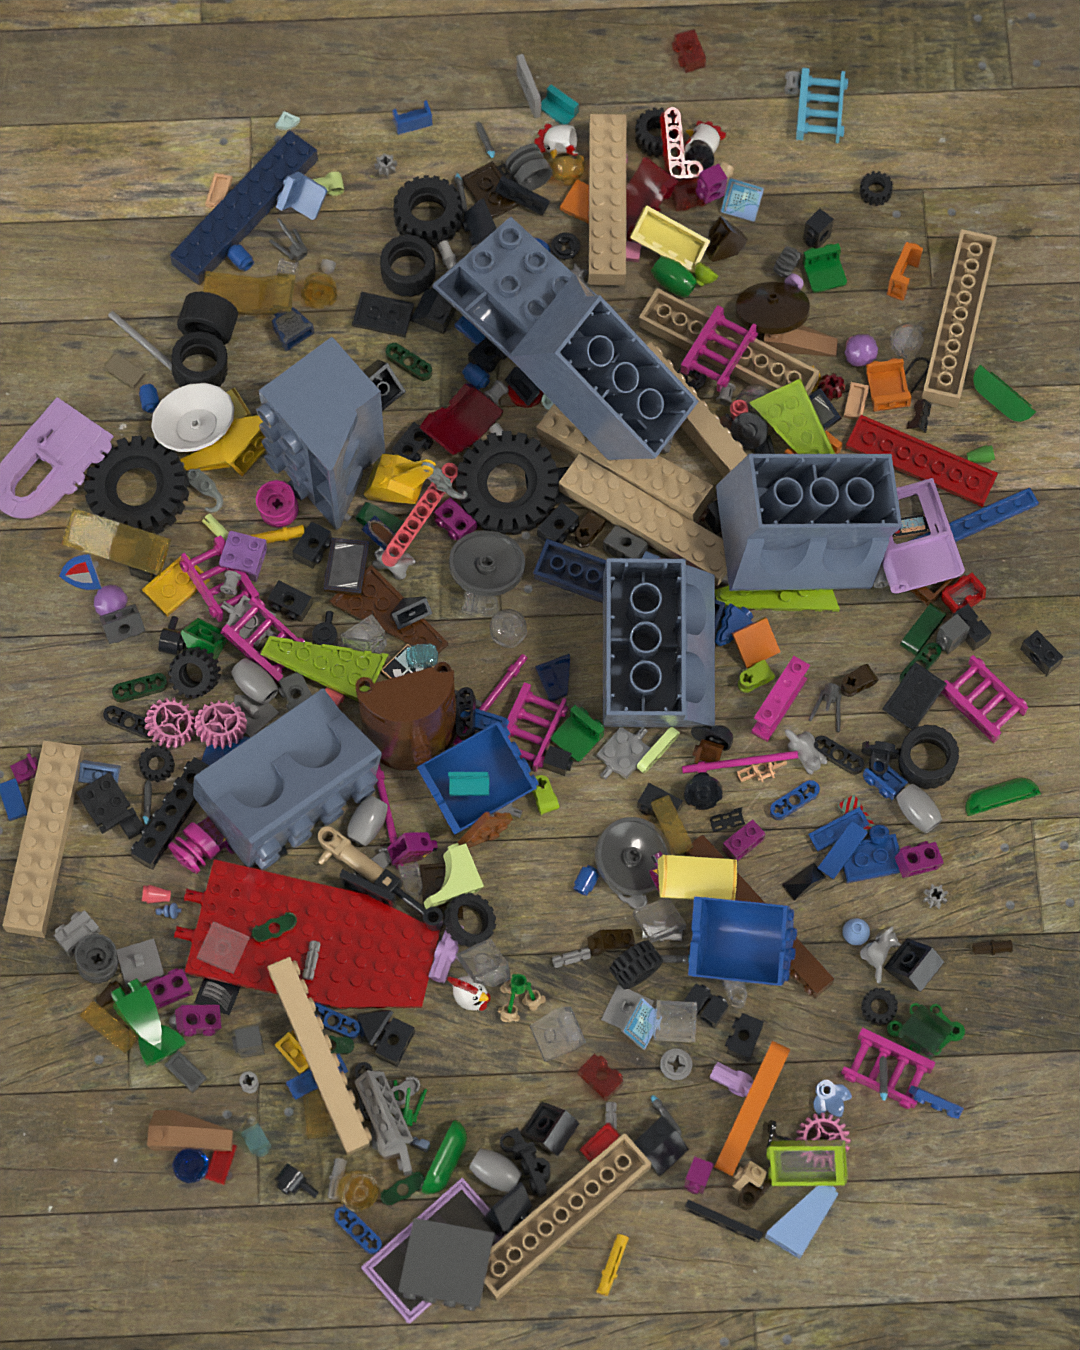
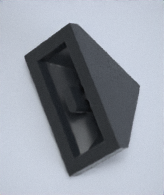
(522, 385)
(410, 610)
(804, 881)
(372, 1024)

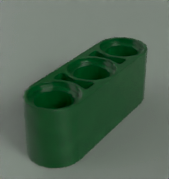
(369, 510)
(923, 629)

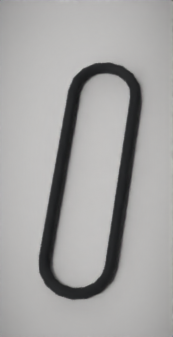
(919, 358)

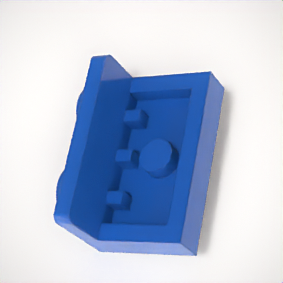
(889, 783)

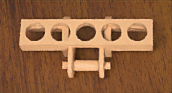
(769, 768)

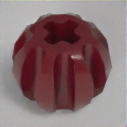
(832, 386)

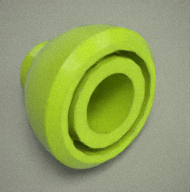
(704, 274)

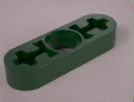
(404, 353)
(928, 662)
(127, 696)

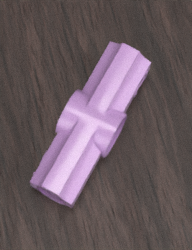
(444, 957)
(736, 1081)

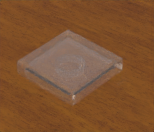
(659, 919)
(223, 947)

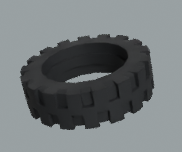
(481, 907)

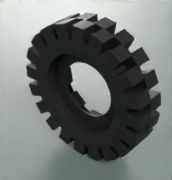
(149, 455)
(516, 515)

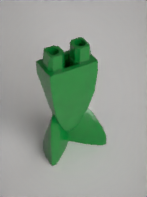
(141, 1015)

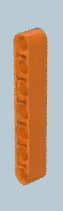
(752, 1108)

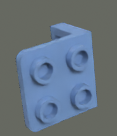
(302, 195)

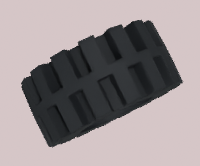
(876, 198)
(162, 773)
(884, 995)

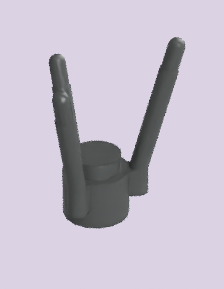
(297, 250)
(830, 695)

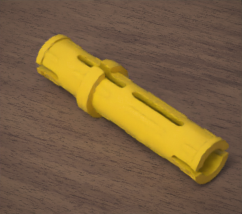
(281, 534)
(609, 1273)

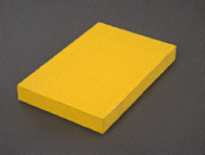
(171, 588)

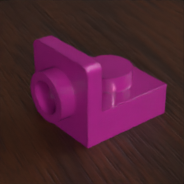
(25, 769)

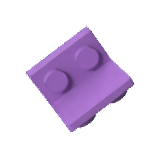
(244, 554)

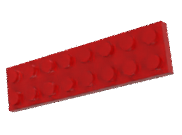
(923, 460)

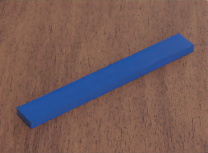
(991, 514)

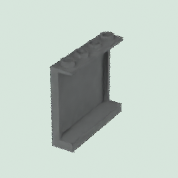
(446, 1264)

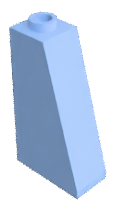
(801, 1222)

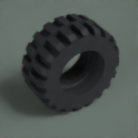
(428, 190)

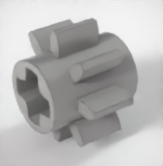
(386, 165)
(938, 892)

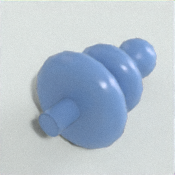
(171, 910)

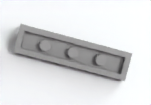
(380, 1109)

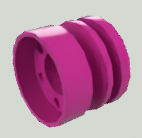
(274, 494)
(192, 849)

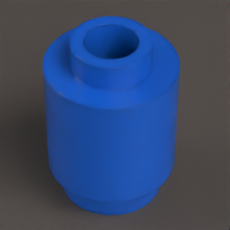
(240, 257)
(476, 376)
(149, 398)
(586, 880)

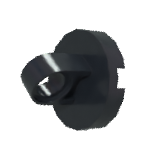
(749, 430)
(880, 752)
(703, 791)

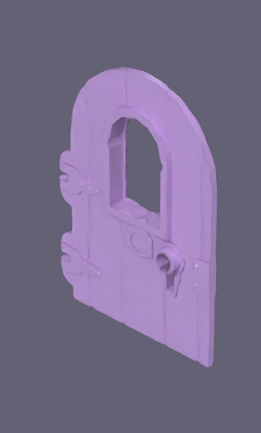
(69, 451)

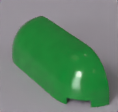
(1002, 395)
(1001, 795)
(446, 1159)

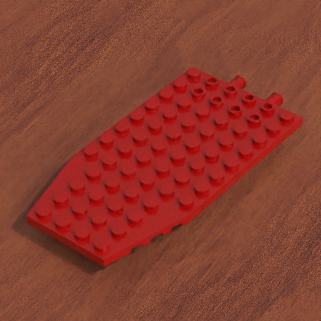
(366, 947)

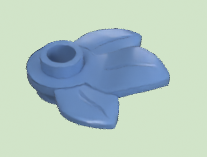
(832, 1100)

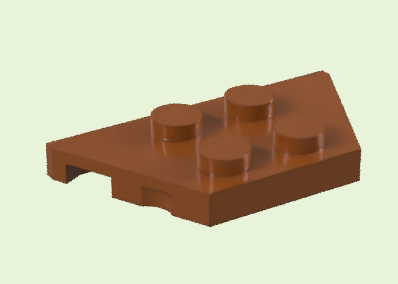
(486, 829)

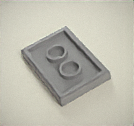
(528, 86)

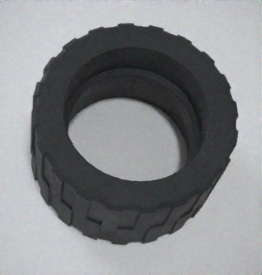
(407, 246)
(209, 314)
(194, 344)
(933, 735)

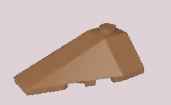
(803, 341)
(178, 1131)

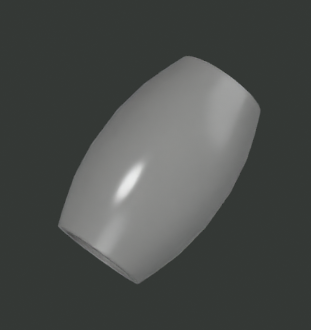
(254, 681)
(919, 808)
(367, 820)
(495, 1170)

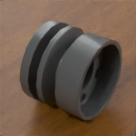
(529, 167)
(89, 951)

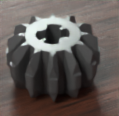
(787, 262)

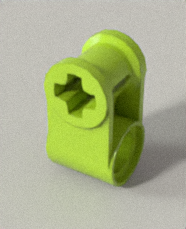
(757, 675)
(545, 798)

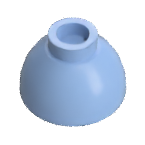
(856, 931)

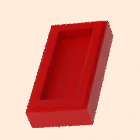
(599, 1142)
(220, 1165)

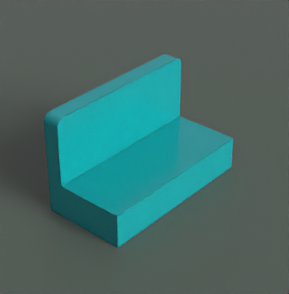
(559, 106)
(469, 783)

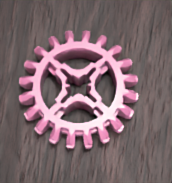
(217, 729)
(175, 736)
(820, 1132)

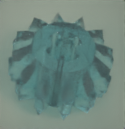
(422, 656)

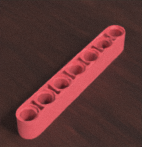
(415, 520)

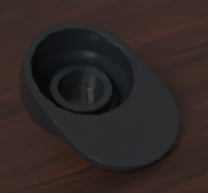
(716, 734)

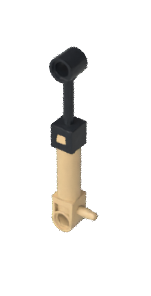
(343, 850)

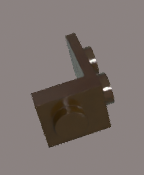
(609, 940)

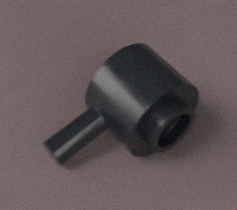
(325, 632)
(171, 639)
(291, 1180)

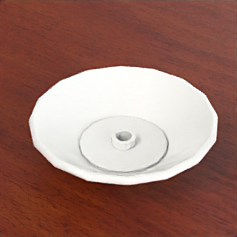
(192, 417)

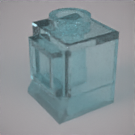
(256, 1141)

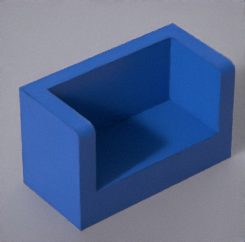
(413, 120)

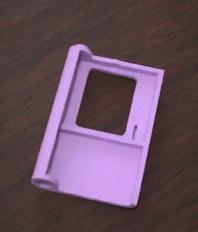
(925, 558)

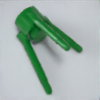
(407, 1113)

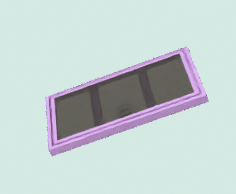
(455, 1207)

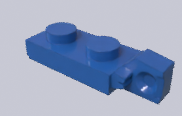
(485, 719)
(938, 1103)

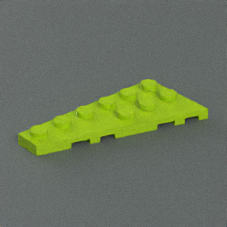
(794, 418)
(780, 599)
(326, 664)

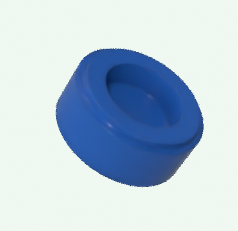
(879, 834)

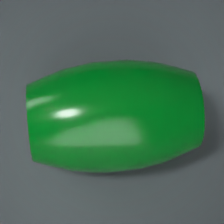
(674, 277)

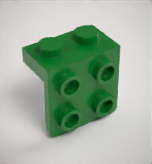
(824, 268)
(578, 733)

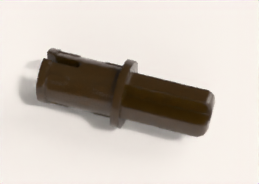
(992, 947)

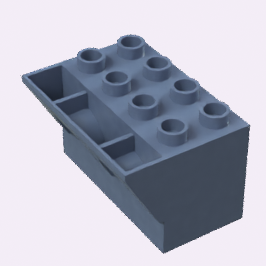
(505, 284)
(603, 376)
(322, 428)
(807, 520)
(658, 644)
(288, 780)

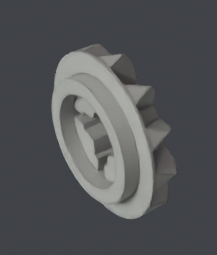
(670, 1057)

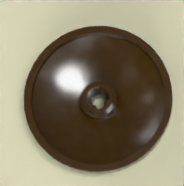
(773, 307)

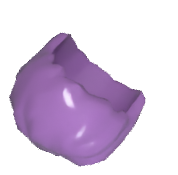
(861, 350)
(109, 599)

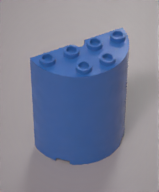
(483, 752)
(741, 941)

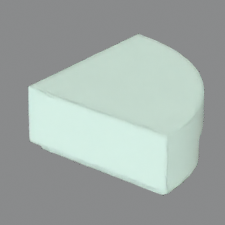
(287, 121)

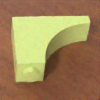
(459, 878)

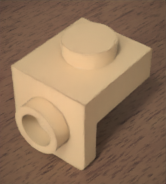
(751, 1173)

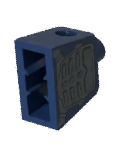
(291, 328)

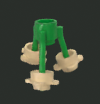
(516, 986)

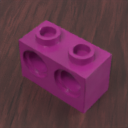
(711, 184)
(458, 518)
(743, 841)
(921, 863)
(171, 993)
(197, 1015)
(698, 1176)

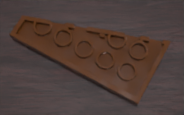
(379, 600)

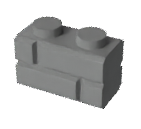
(78, 928)

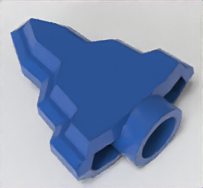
(732, 621)

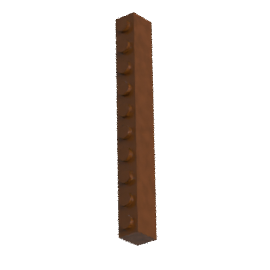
(805, 966)

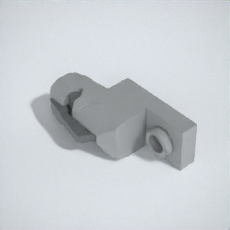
(398, 1150)

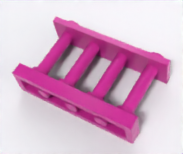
(708, 333)
(244, 584)
(246, 645)
(780, 698)
(518, 712)
(978, 716)
(886, 1048)

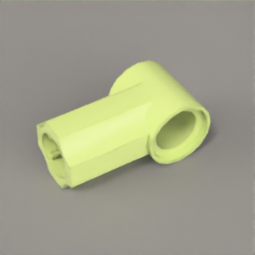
(332, 182)

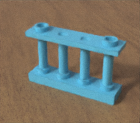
(804, 112)

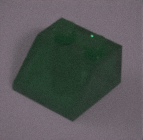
(925, 1031)

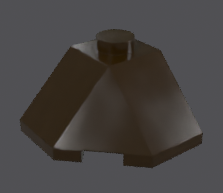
(725, 240)

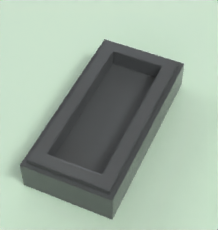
(185, 1071)

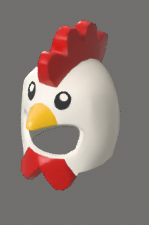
(705, 135)
(557, 140)
(468, 993)

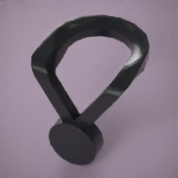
(772, 1133)

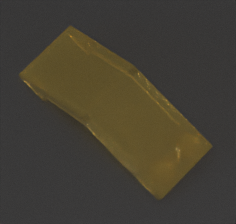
(253, 294)
(116, 541)

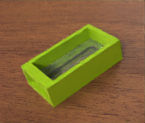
(807, 1163)

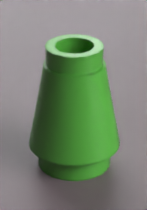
(981, 455)

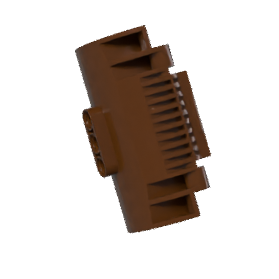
(410, 715)

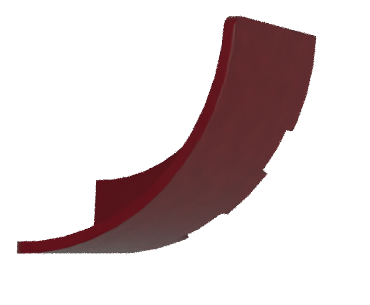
(646, 188)
(463, 420)

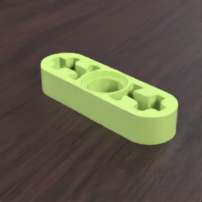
(658, 749)

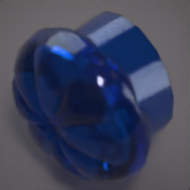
(190, 1165)

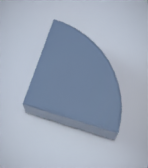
(422, 1144)

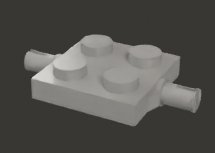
(251, 626)
(623, 752)

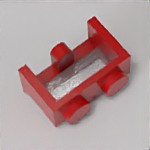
(966, 591)

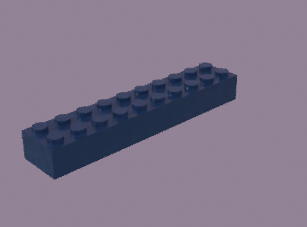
(242, 207)
(581, 573)

